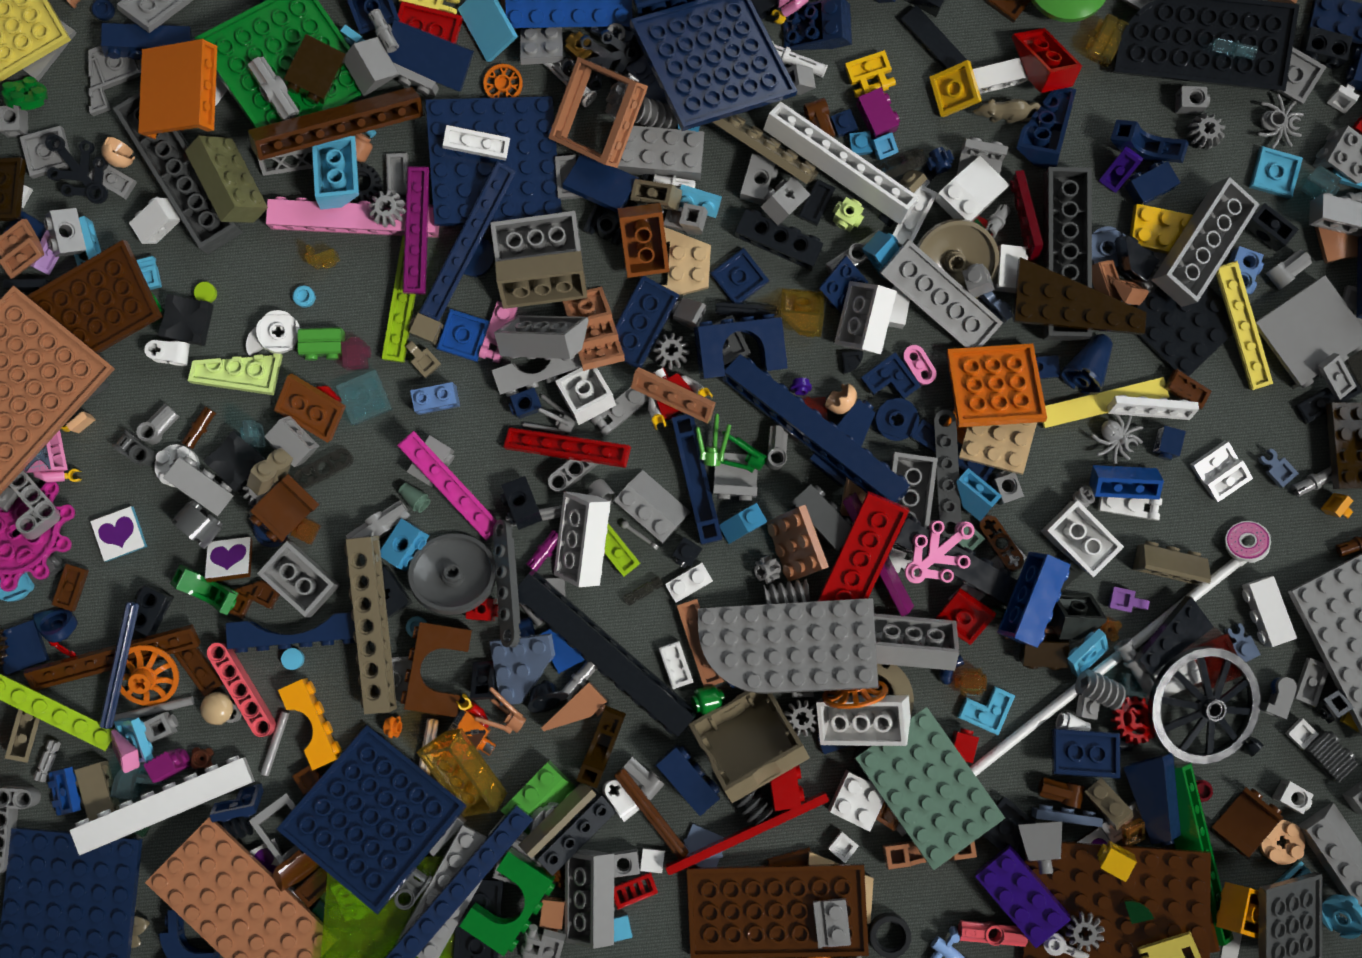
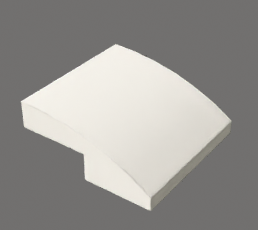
(1221, 471)

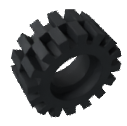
(375, 183)

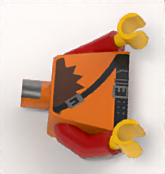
(475, 730)

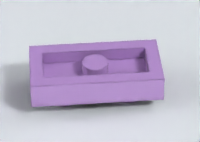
(48, 261)

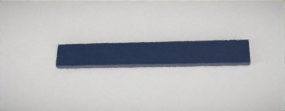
(467, 241)

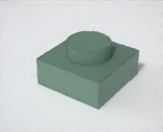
(973, 542)

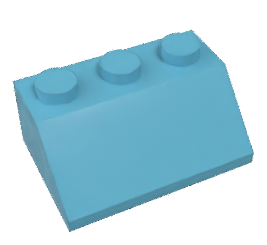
(335, 172)

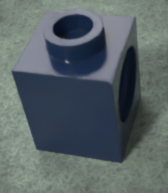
(535, 404)

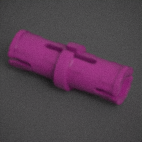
(543, 551)

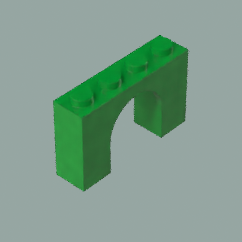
(502, 932)

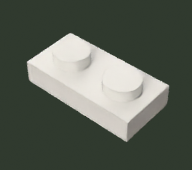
(689, 582)

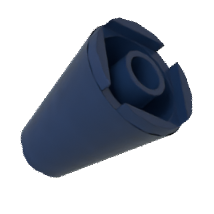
(1089, 365)

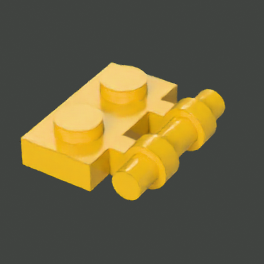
(867, 68)

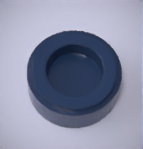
(103, 10)

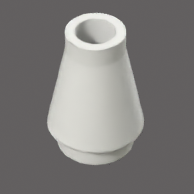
(1071, 722)

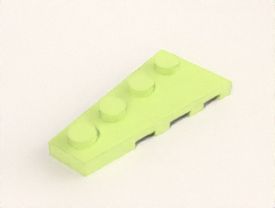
(247, 374)

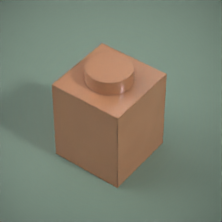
(552, 913)

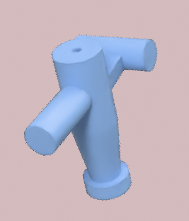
(945, 948)

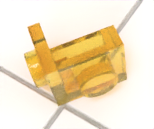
(324, 259)

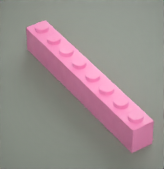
(351, 218)

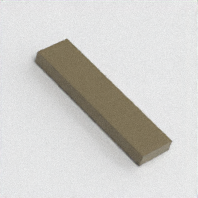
(557, 819)

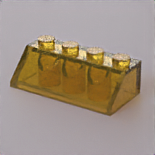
(463, 772)

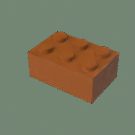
(643, 240)

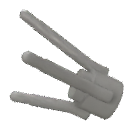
(564, 422)

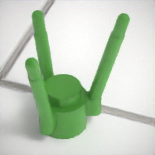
(712, 455)

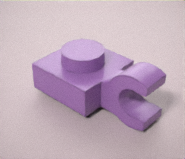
(1125, 600)

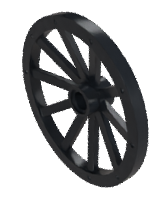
(1203, 704)

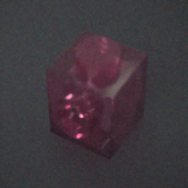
(355, 354)

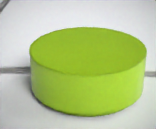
(205, 291)

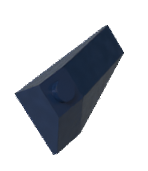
(1044, 134)

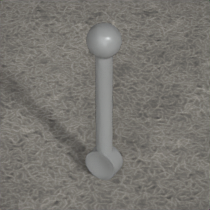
(624, 524)

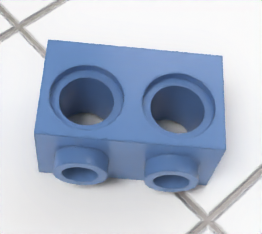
(1248, 274)
(435, 398)

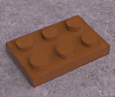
(309, 407)

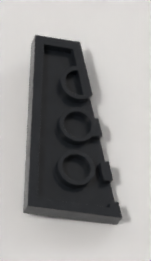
(1176, 633)

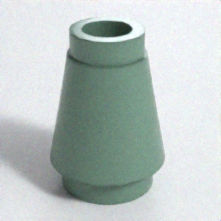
(414, 497)

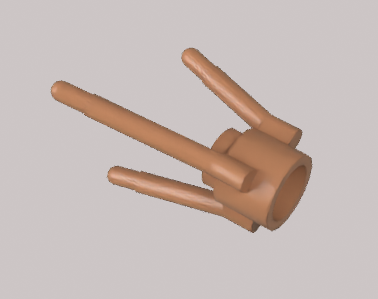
(514, 719)

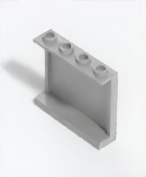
(1310, 330)

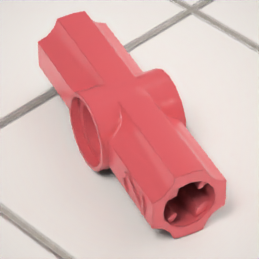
(978, 932)

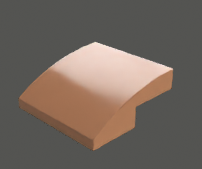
(1336, 245)
(19, 248)

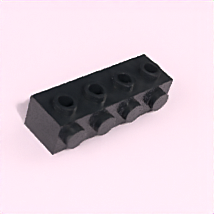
(575, 834)

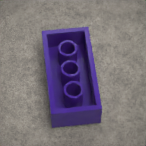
(1022, 896)

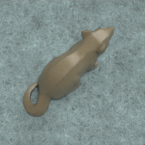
(1011, 110)

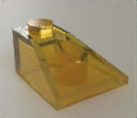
(803, 311)

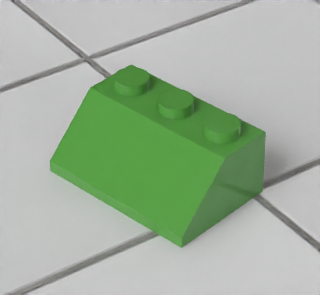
(544, 787)

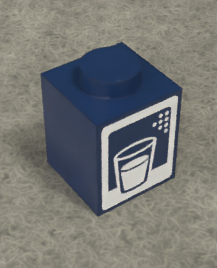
(1169, 442)

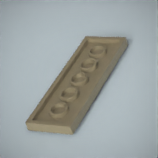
(768, 148)

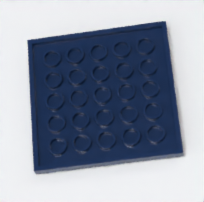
(712, 60)
(461, 176)
(371, 819)
(68, 901)

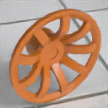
(145, 679)
(846, 693)

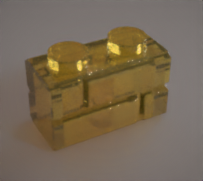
(1106, 41)

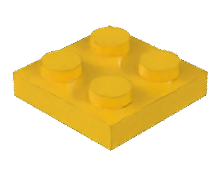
(955, 88)

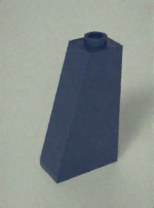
(855, 424)
(1156, 797)

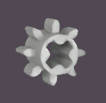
(767, 569)

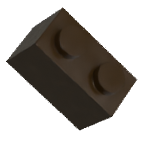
(1050, 653)

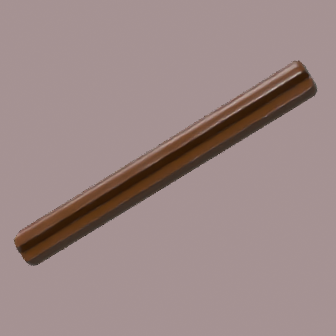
(651, 813)

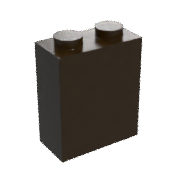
(314, 70)

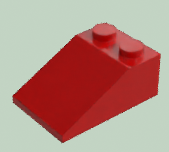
(1046, 60)

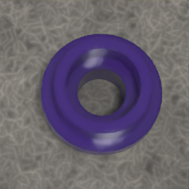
(801, 386)

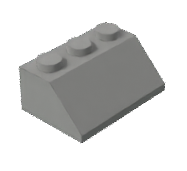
(652, 506)

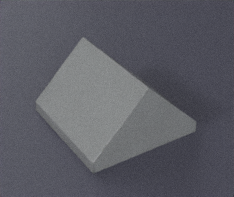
(370, 65)

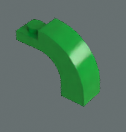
(214, 593)

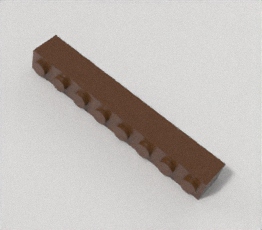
(335, 123)

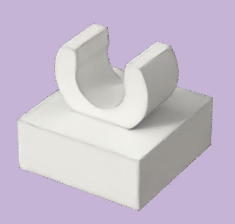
(1343, 98)

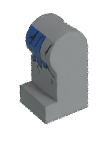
(1281, 697)

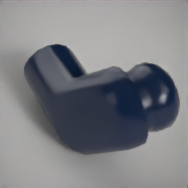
(946, 675)

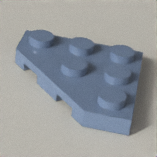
(521, 666)

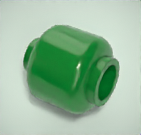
(707, 699)

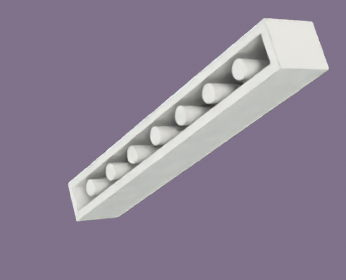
(840, 163)
(160, 806)

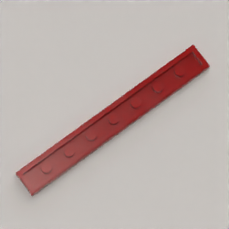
(745, 834)

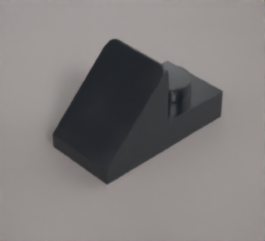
(482, 679)

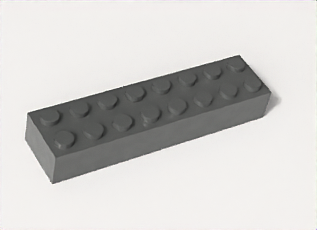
(178, 179)
(1068, 234)

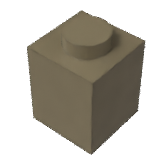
(426, 328)

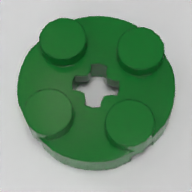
(24, 93)

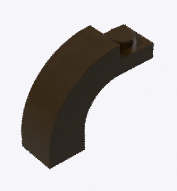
(601, 747)

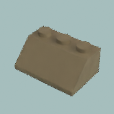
(1172, 563)

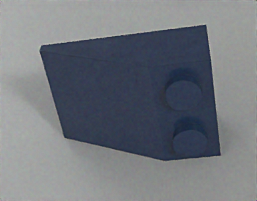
(361, 9)

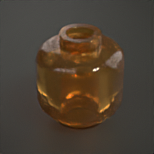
(971, 682)

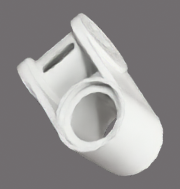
(170, 353)
(621, 801)

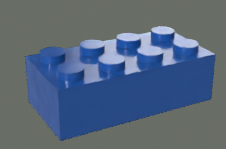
(1034, 599)

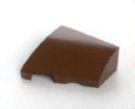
(294, 870)

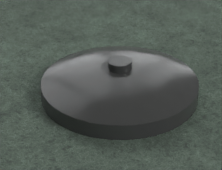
(452, 574)

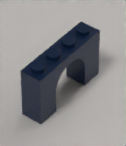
(766, 332)

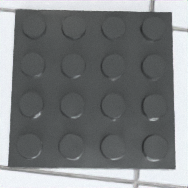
(1291, 918)

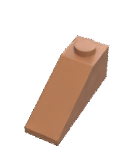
(581, 706)

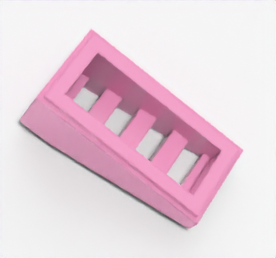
(125, 752)

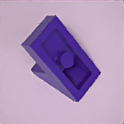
(1121, 169)

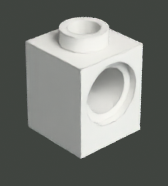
(1286, 790)

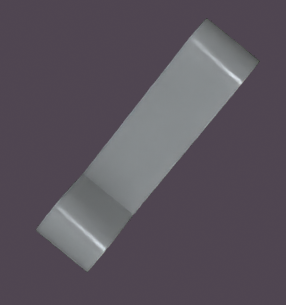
(36, 508)
(10, 811)

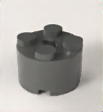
(196, 524)

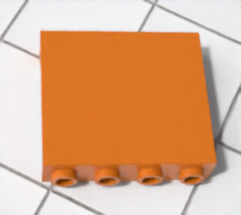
(178, 87)

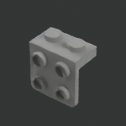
(991, 152)
(1342, 153)
(735, 481)

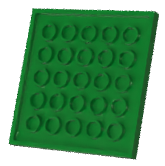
(276, 32)

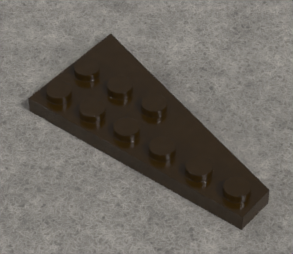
(1058, 301)

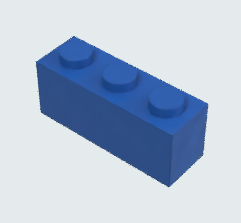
(1126, 482)

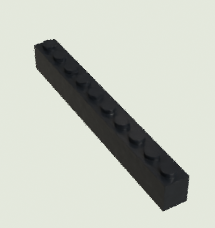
(605, 653)

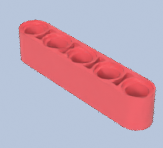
(251, 694)

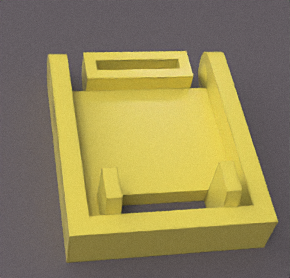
(1170, 947)

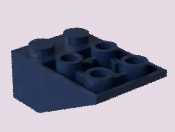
(819, 26)

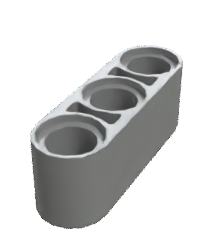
(569, 479)

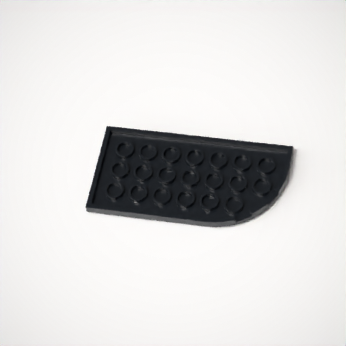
(1178, 35)

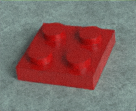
(969, 615)

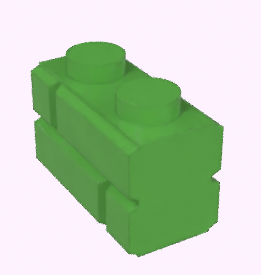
(320, 343)

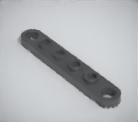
(947, 470)
(506, 583)

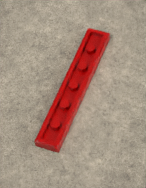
(567, 447)

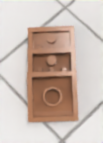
(601, 339)

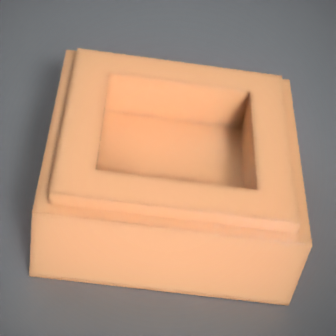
(80, 422)

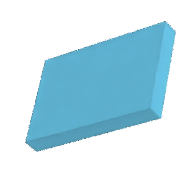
(488, 26)

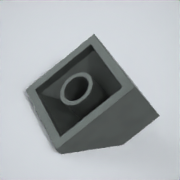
(1076, 616)

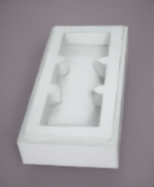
(676, 665)

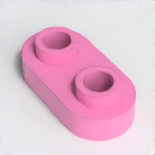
(919, 365)

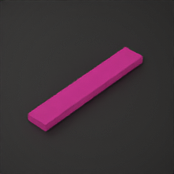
(448, 484)

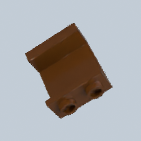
(282, 509)
(1247, 822)

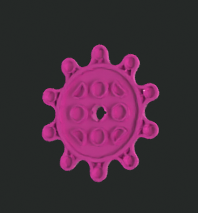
(26, 555)

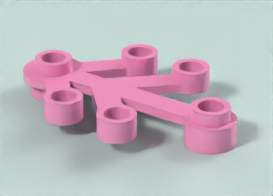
(937, 552)

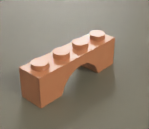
(906, 854)

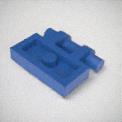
(64, 791)

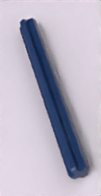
(119, 665)

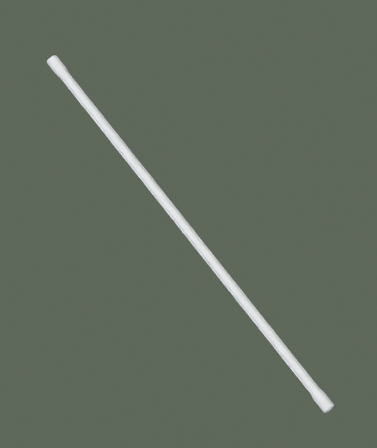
(1102, 668)

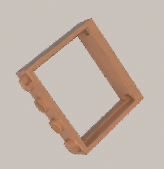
(623, 122)

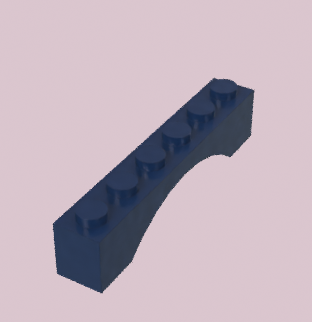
(696, 480)
(249, 634)

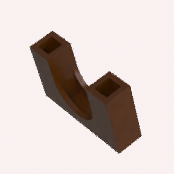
(418, 695)

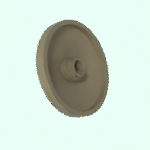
(958, 245)

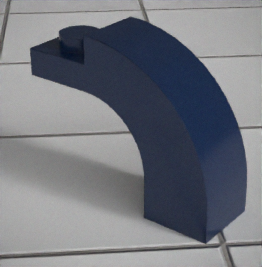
(1148, 146)
(176, 943)

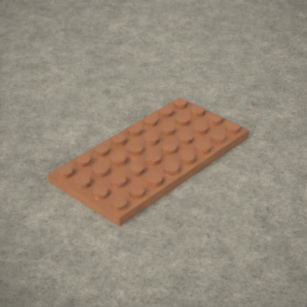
(235, 899)

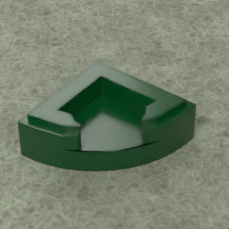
(1138, 911)

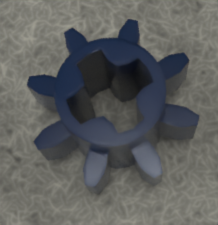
(940, 160)

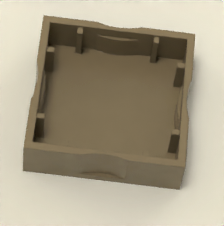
(748, 743)

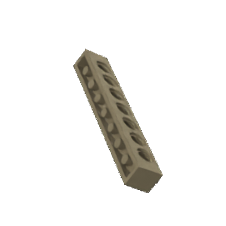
(377, 614)

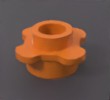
(392, 726)

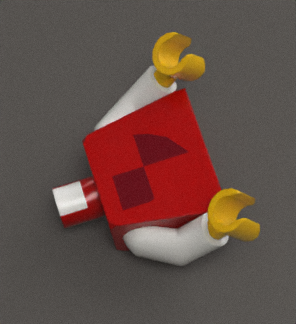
(661, 412)

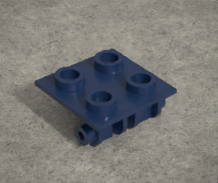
(837, 283)

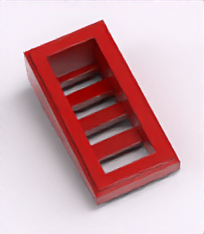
(621, 886)

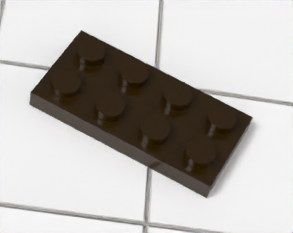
(1345, 444)

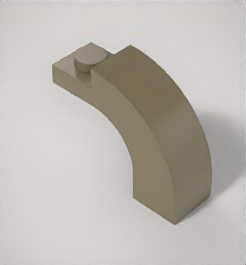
(897, 681)

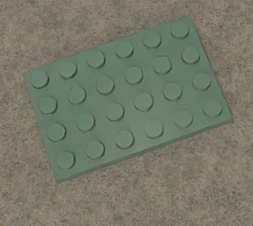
(931, 790)

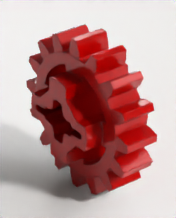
(1130, 720)

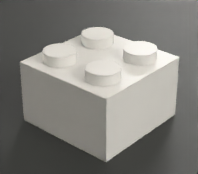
(585, 394)
(856, 801)

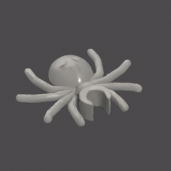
(1280, 122)
(1118, 436)

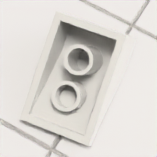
(971, 191)
(1082, 538)

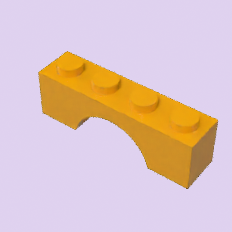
(301, 697)

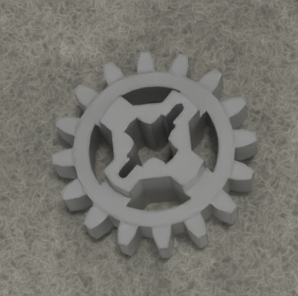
(616, 95)

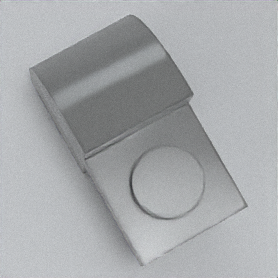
(687, 218)

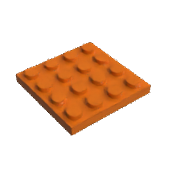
(996, 385)

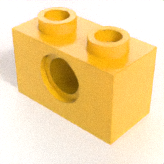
(1116, 860)

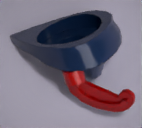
(56, 626)

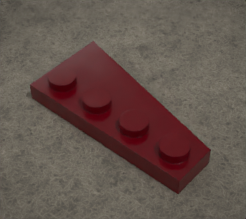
(1027, 217)

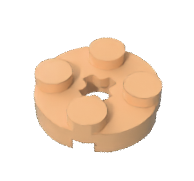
(1292, 849)

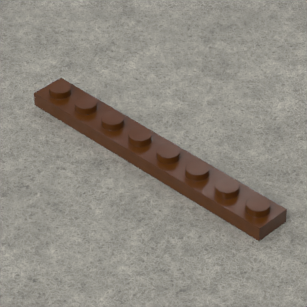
(102, 659)

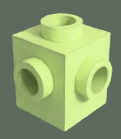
(848, 221)

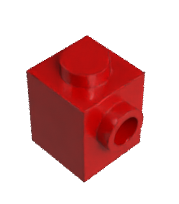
(486, 611)
(965, 744)

